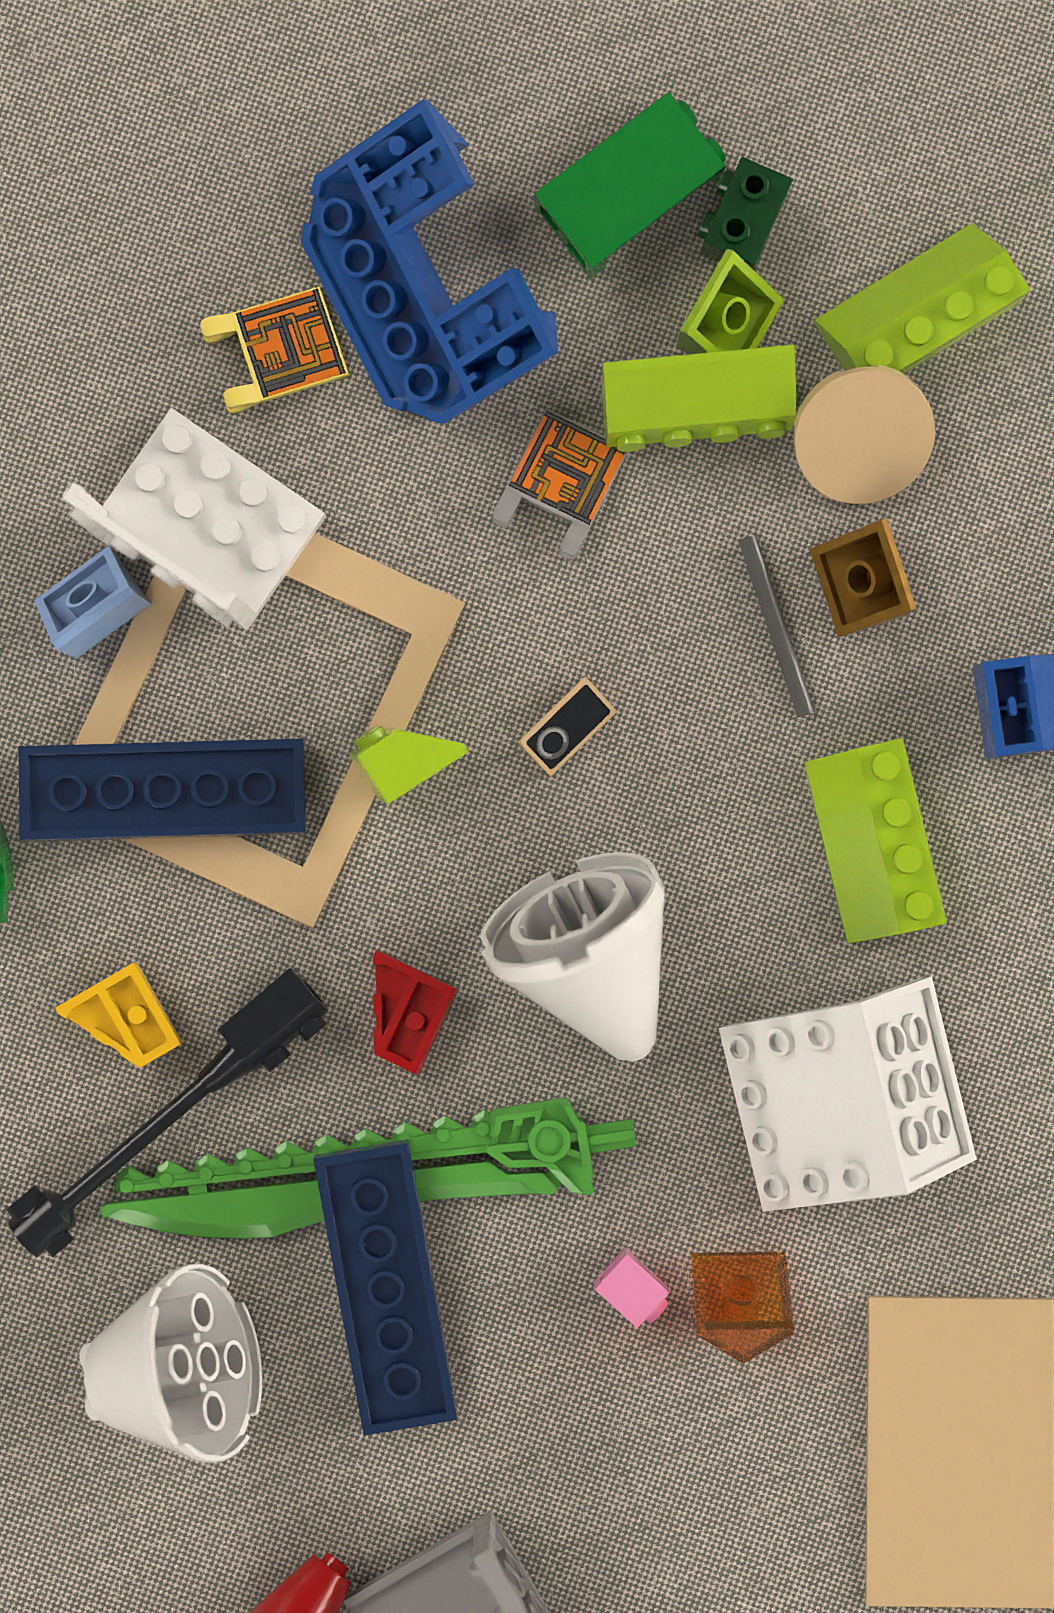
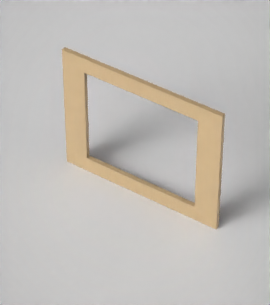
(231, 860)

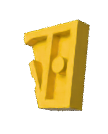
(125, 1016)

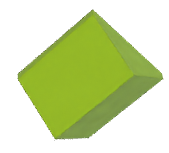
(731, 310)

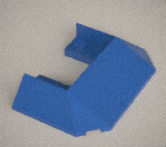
(386, 290)

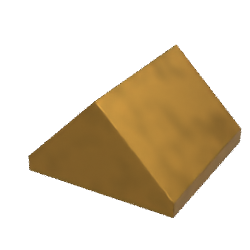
(863, 578)

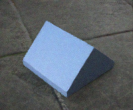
(90, 603)

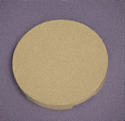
(863, 434)

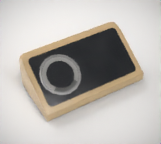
(567, 726)

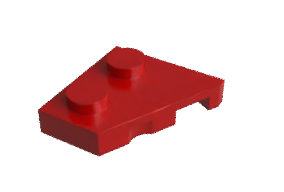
(407, 1011)

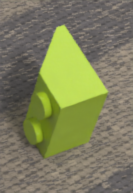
(400, 760)

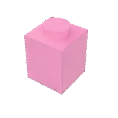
(632, 1289)

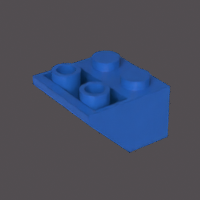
(1016, 705)

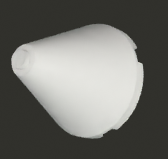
(587, 949)

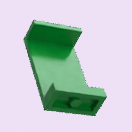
(629, 182)

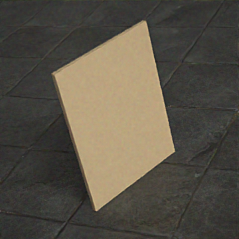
(960, 1452)

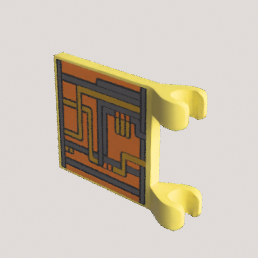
(285, 346)

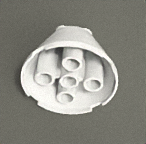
(178, 1367)

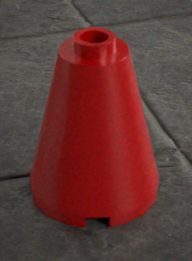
(312, 1588)

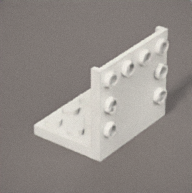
(202, 520)
(849, 1099)

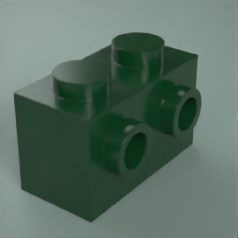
(747, 212)

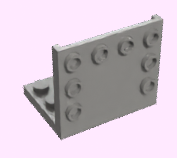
(458, 1574)

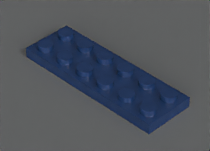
(161, 790)
(385, 1287)

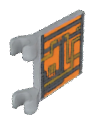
(565, 474)

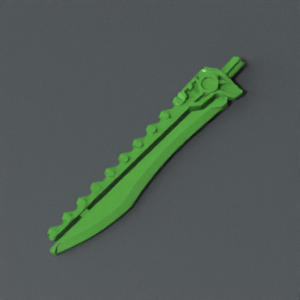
(515, 1135)

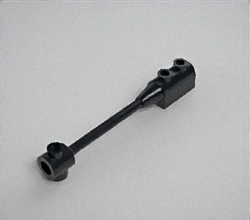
(255, 1039)

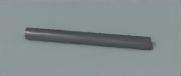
(776, 626)

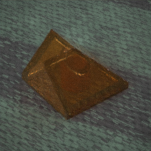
(741, 1301)

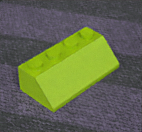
(925, 304)
(699, 397)
(875, 841)

